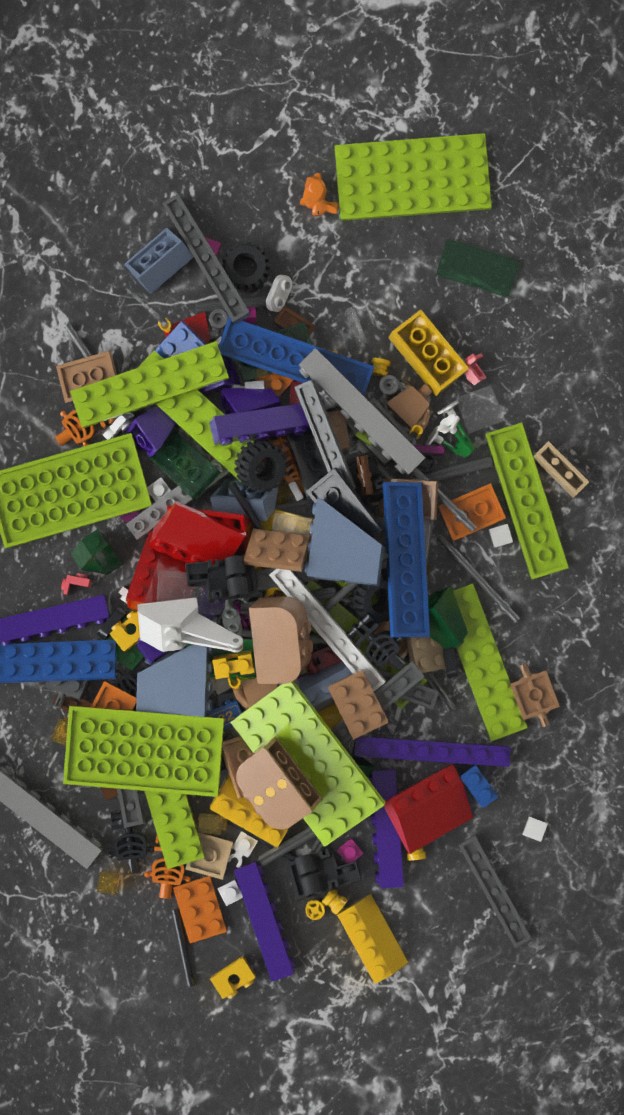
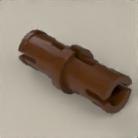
(364, 475)

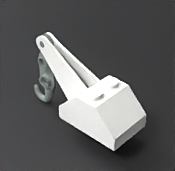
(177, 623)

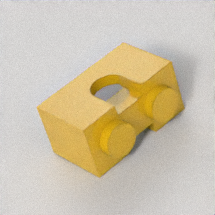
(121, 635)
(243, 665)
(239, 967)

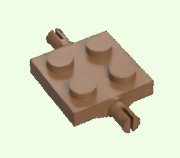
(534, 695)

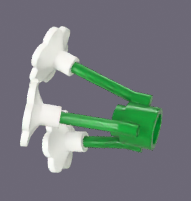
(464, 444)

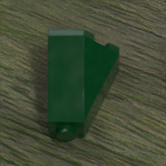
(96, 554)
(446, 619)

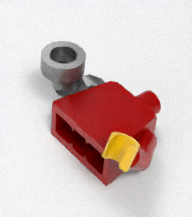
(199, 324)

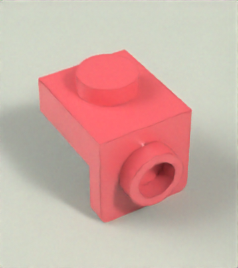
(474, 373)
(80, 580)

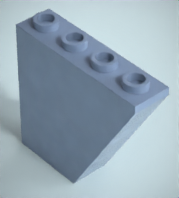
(341, 549)
(178, 683)

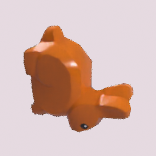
(315, 195)

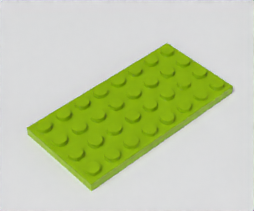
(412, 177)
(71, 490)
(143, 751)
(318, 753)

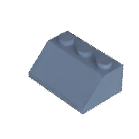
(159, 260)
(260, 502)
(315, 685)

